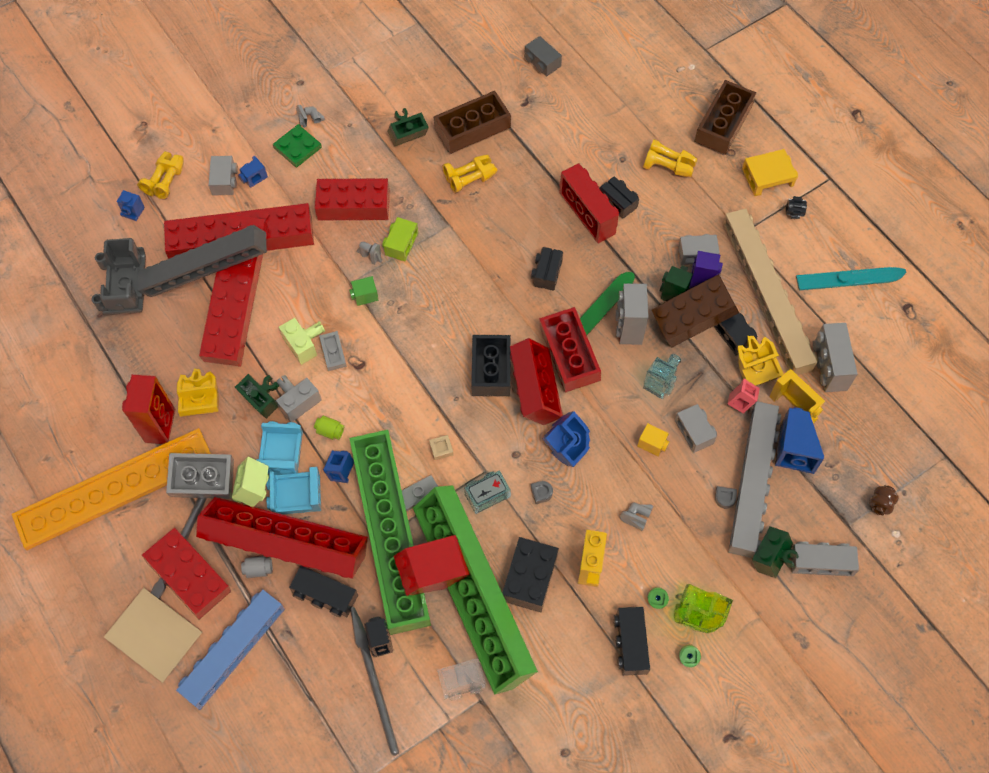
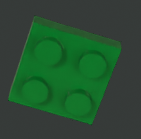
(297, 145)

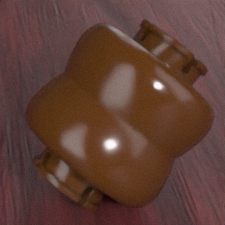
(883, 500)

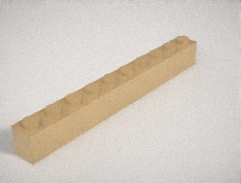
(769, 292)

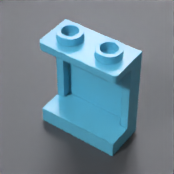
(281, 447)
(294, 492)

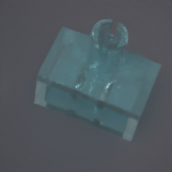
(661, 376)

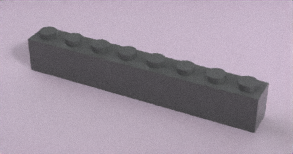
(202, 261)

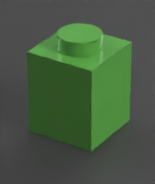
(364, 291)

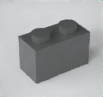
(543, 56)

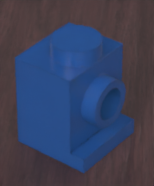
(252, 172)
(130, 205)
(339, 466)

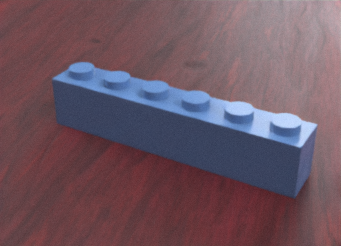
(230, 649)

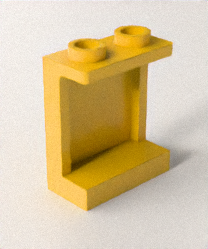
(769, 171)
(798, 394)
(592, 558)

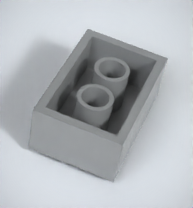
(632, 314)
(835, 357)
(200, 475)

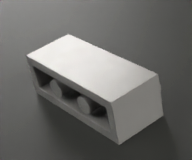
(825, 559)

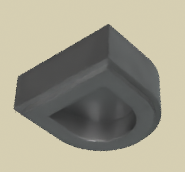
(541, 491)
(725, 497)

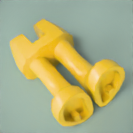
(167, 164)
(481, 165)
(682, 167)

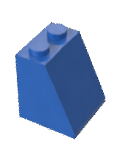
(798, 443)

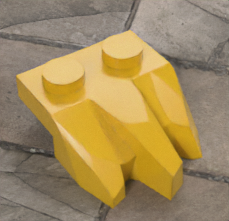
(759, 361)
(197, 394)

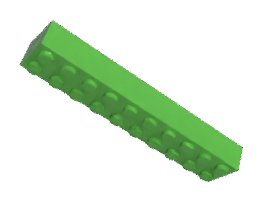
(387, 528)
(478, 594)

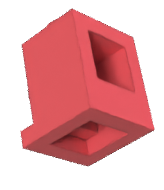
(743, 396)

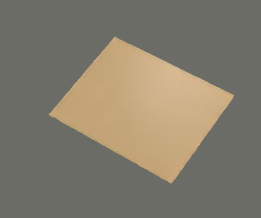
(153, 635)

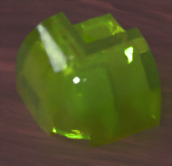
(702, 610)

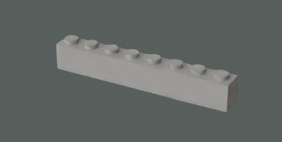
(754, 479)

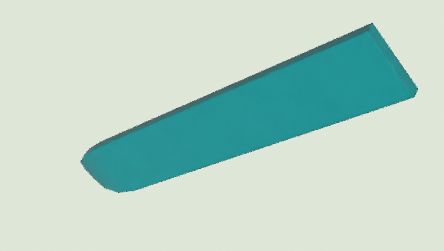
(849, 278)

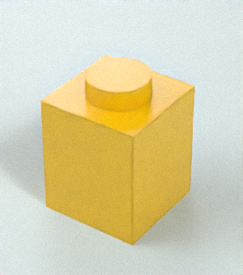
(653, 440)

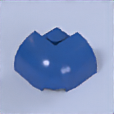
(568, 439)

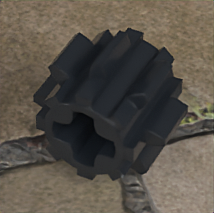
(796, 207)

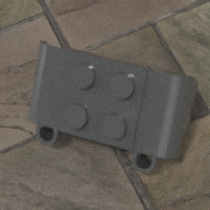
(122, 262)

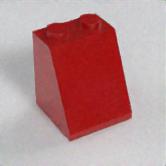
(431, 566)

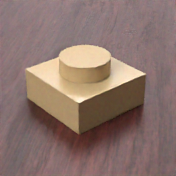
(441, 447)

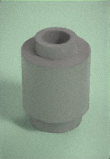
(257, 566)

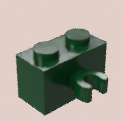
(407, 128)
(675, 282)
(258, 394)
(774, 552)

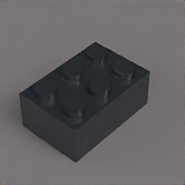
(491, 365)
(530, 574)

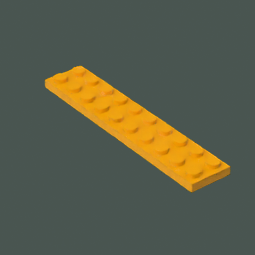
(102, 492)

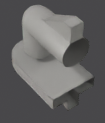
(316, 116)
(374, 250)
(632, 519)

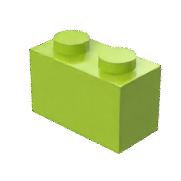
(400, 239)

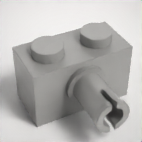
(297, 398)

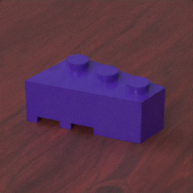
(705, 267)

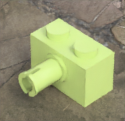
(299, 339)
(250, 482)

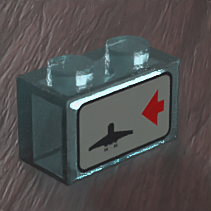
(487, 491)

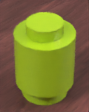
(329, 428)

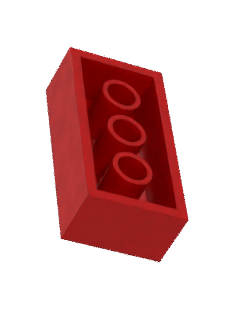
(352, 199)
(589, 203)
(570, 349)
(535, 382)
(149, 409)
(186, 573)

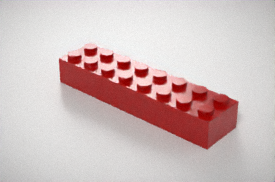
(287, 228)
(232, 303)
(282, 537)

